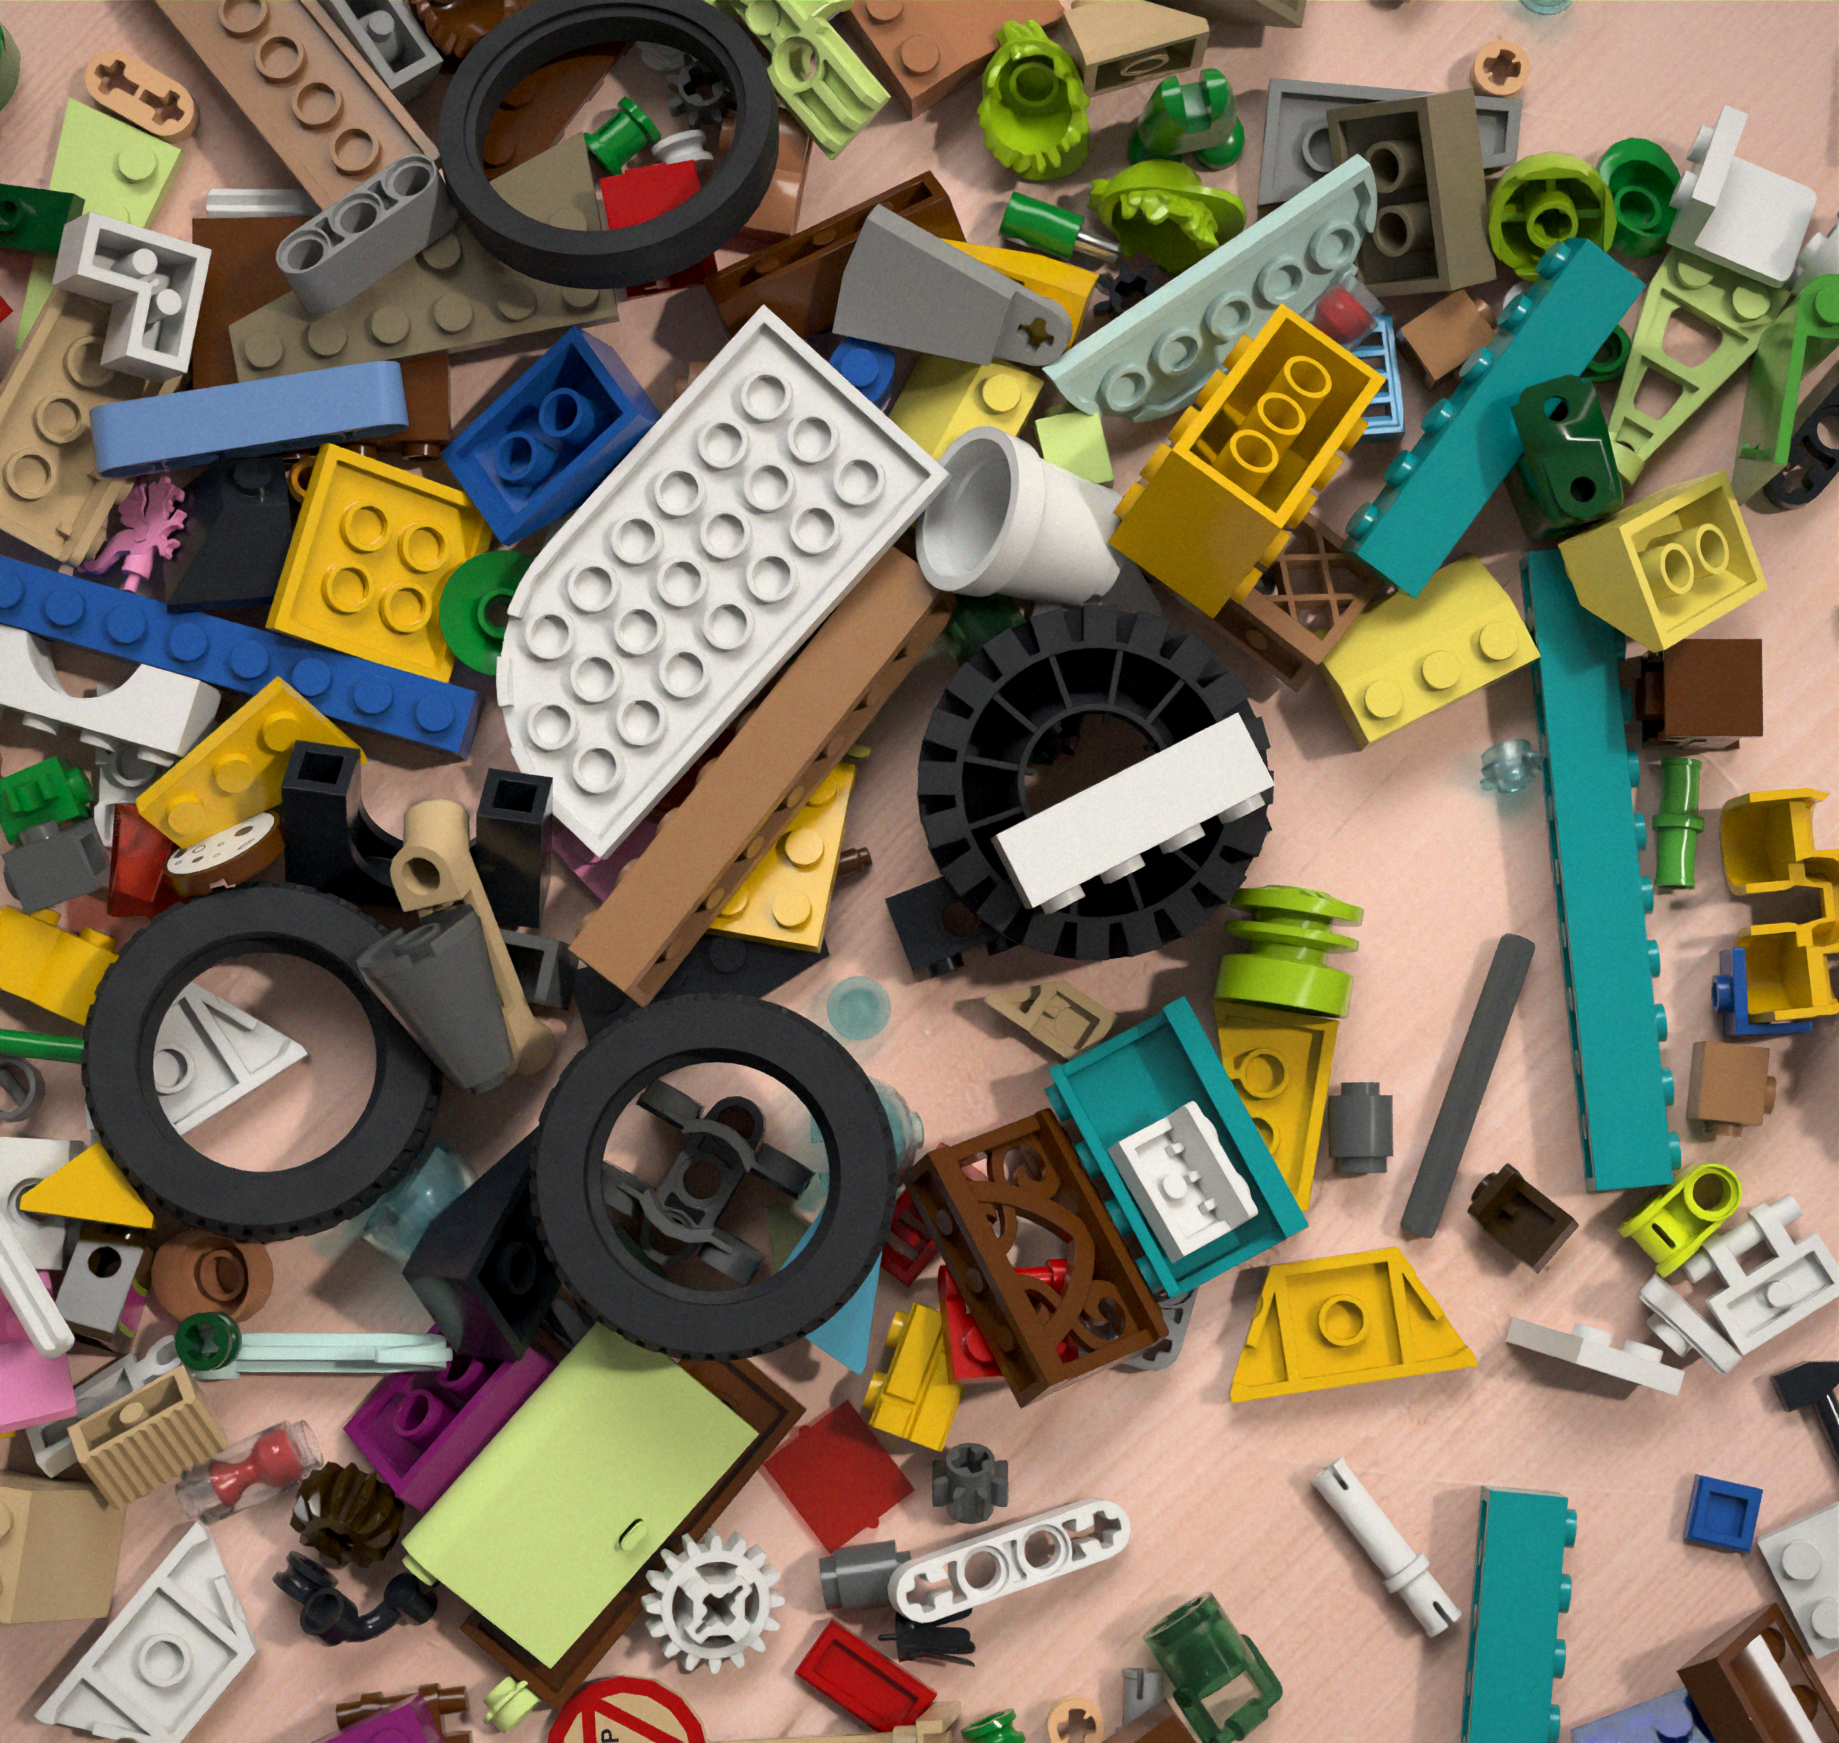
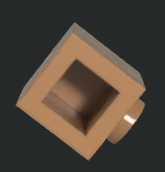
(1445, 337)
(1729, 1087)

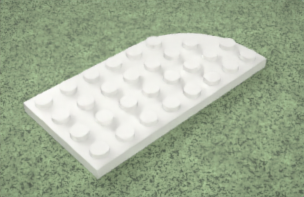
(699, 574)

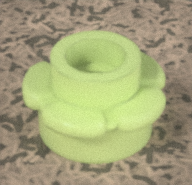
(510, 1704)

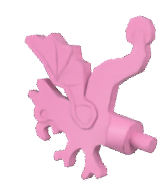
(149, 521)

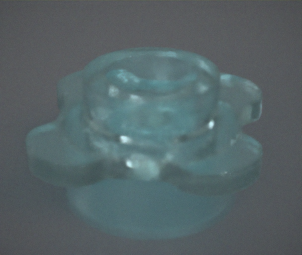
(1510, 766)

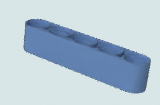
(249, 419)

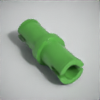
(1678, 824)

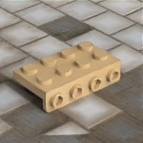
(46, 438)

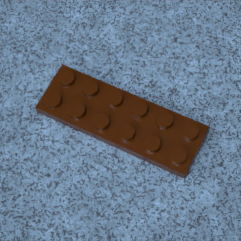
(763, 1406)

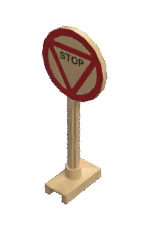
(650, 1712)

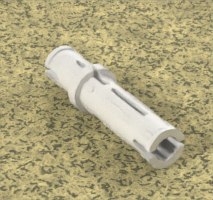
(1385, 1546)

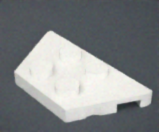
(212, 1058)
(162, 1654)

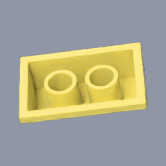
(955, 396)
(1667, 562)
(1425, 652)

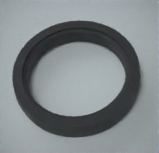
(630, 253)

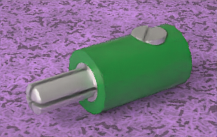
(1051, 229)

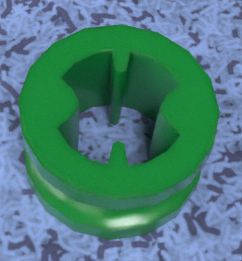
(994, 1729)

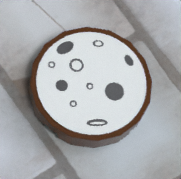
(230, 855)

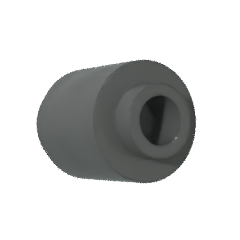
(1360, 1128)
(860, 1576)

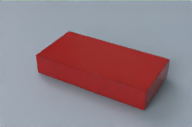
(864, 1680)

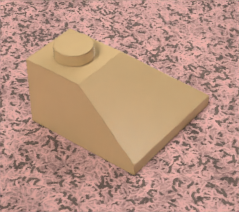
(1131, 42)

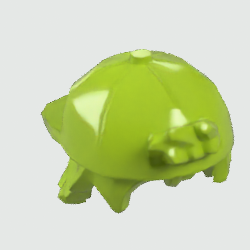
(1034, 105)
(1166, 213)

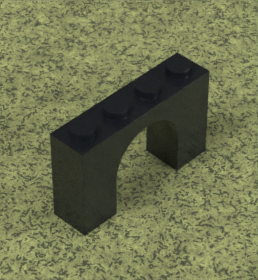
(347, 854)

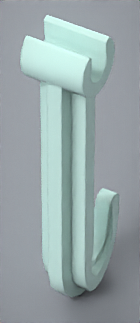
(332, 1353)

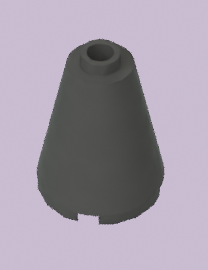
(444, 995)

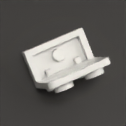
(1737, 209)

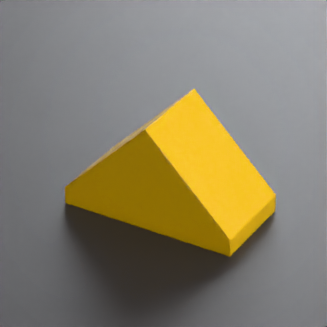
(91, 1191)

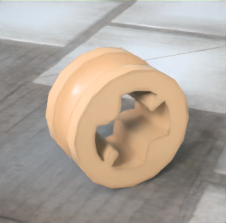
(1487, 57)
(1060, 1713)

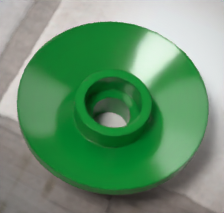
(466, 603)

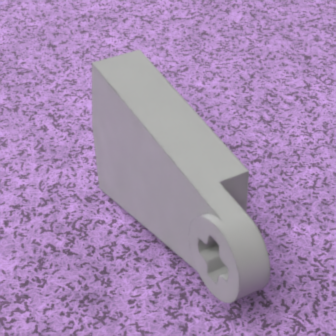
(939, 301)

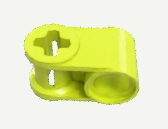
(1680, 1218)

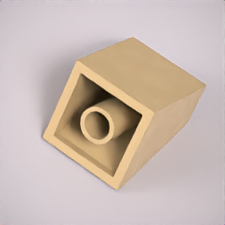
(56, 1549)

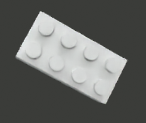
(1133, 811)

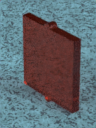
(136, 866)
(839, 1476)

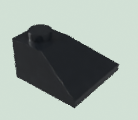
(231, 537)

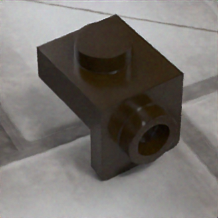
(1520, 1217)

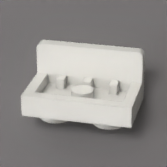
(1183, 1181)

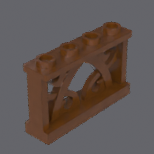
(1065, 1205)

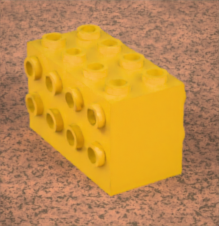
(1246, 462)

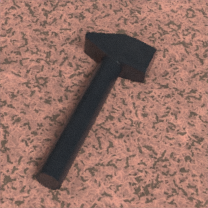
(1812, 1384)

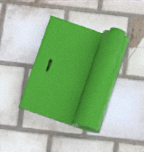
(1783, 358)

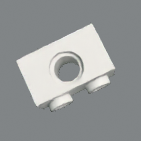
(22, 1167)

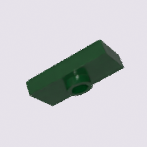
(35, 219)

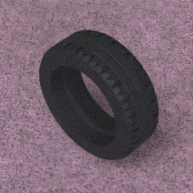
(123, 1092)
(571, 1203)

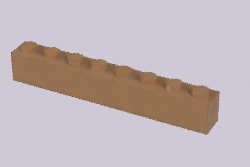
(762, 778)

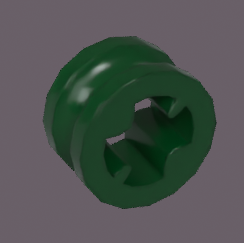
(189, 1343)

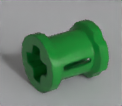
(621, 137)

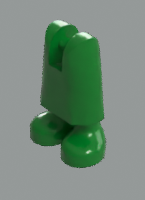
(1189, 119)

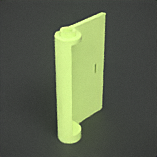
(543, 1505)

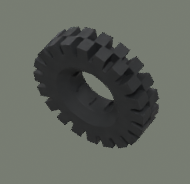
(979, 755)

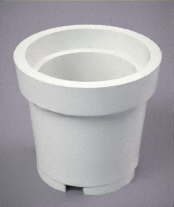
(1017, 526)

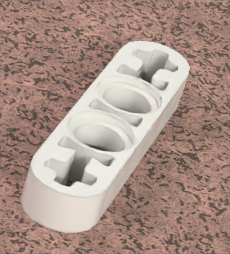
(1011, 1566)

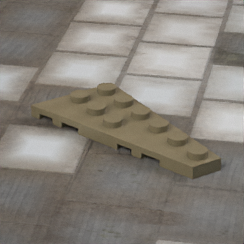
(445, 295)

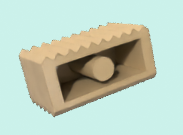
(148, 1437)

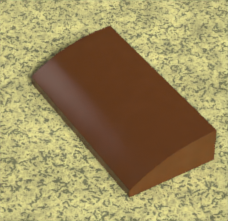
(1760, 1685)

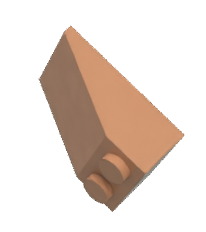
(937, 45)

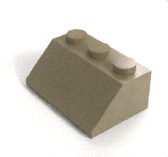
(1429, 192)

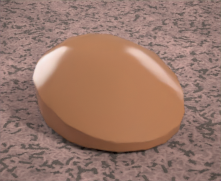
(211, 1274)

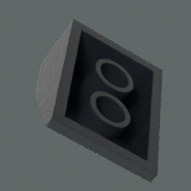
(485, 1266)

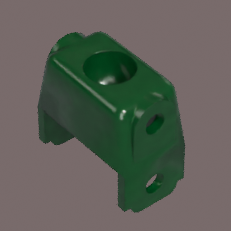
(1567, 464)

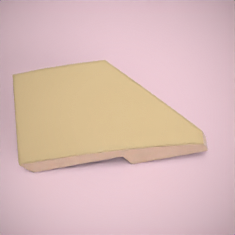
(1055, 1016)

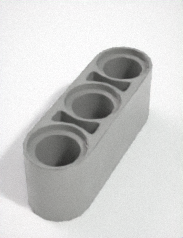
(367, 234)

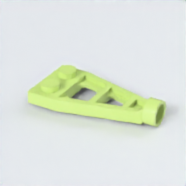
(1719, 297)

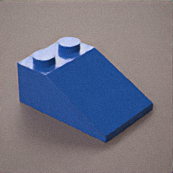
(551, 436)

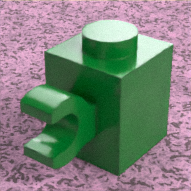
(43, 794)

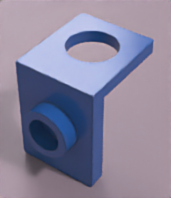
(1731, 1001)

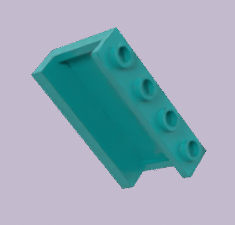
(1137, 1083)

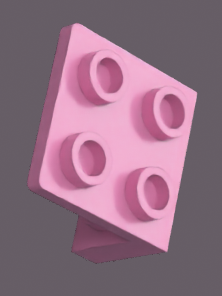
(30, 1385)

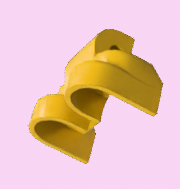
(1769, 850)

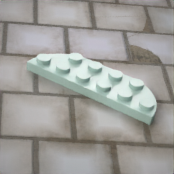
(1177, 337)

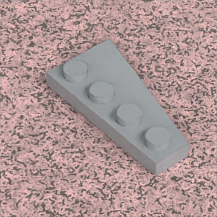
(1298, 140)

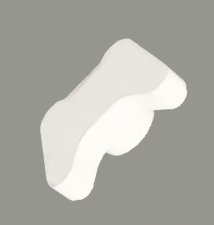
(1684, 1327)

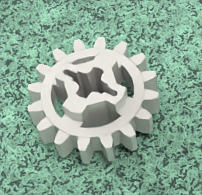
(699, 1620)

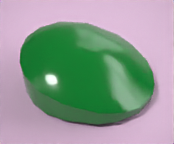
(1641, 188)

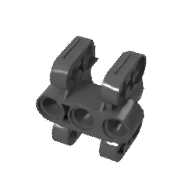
(730, 1155)

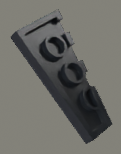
(711, 967)

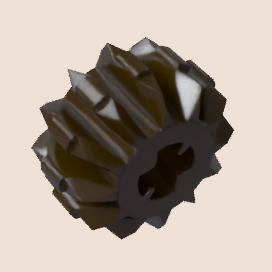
(347, 1515)

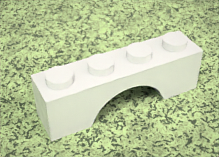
(151, 711)

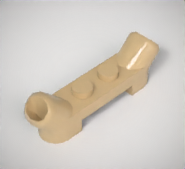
(437, 873)

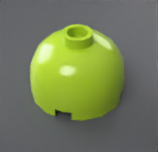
(1544, 203)

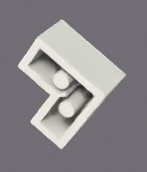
(151, 286)

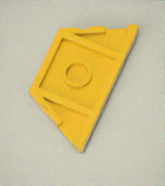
(1343, 1326)

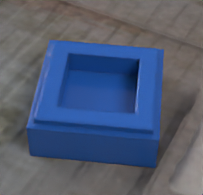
(1722, 1513)

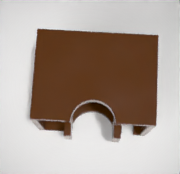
(1701, 695)

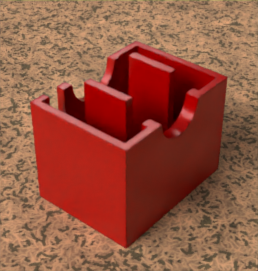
(645, 195)

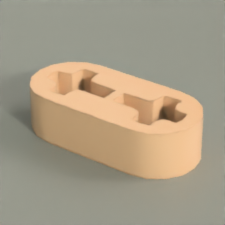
(148, 84)

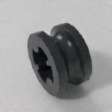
(303, 1577)

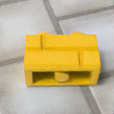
(915, 1392)

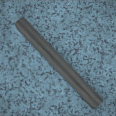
(1467, 1085)

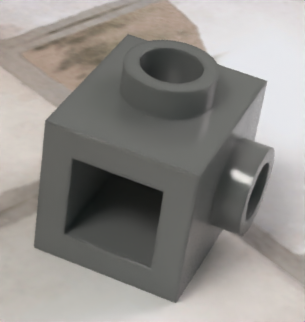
(56, 864)

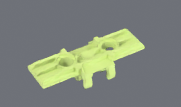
(840, 93)

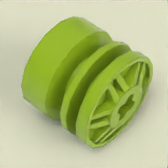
(1289, 952)

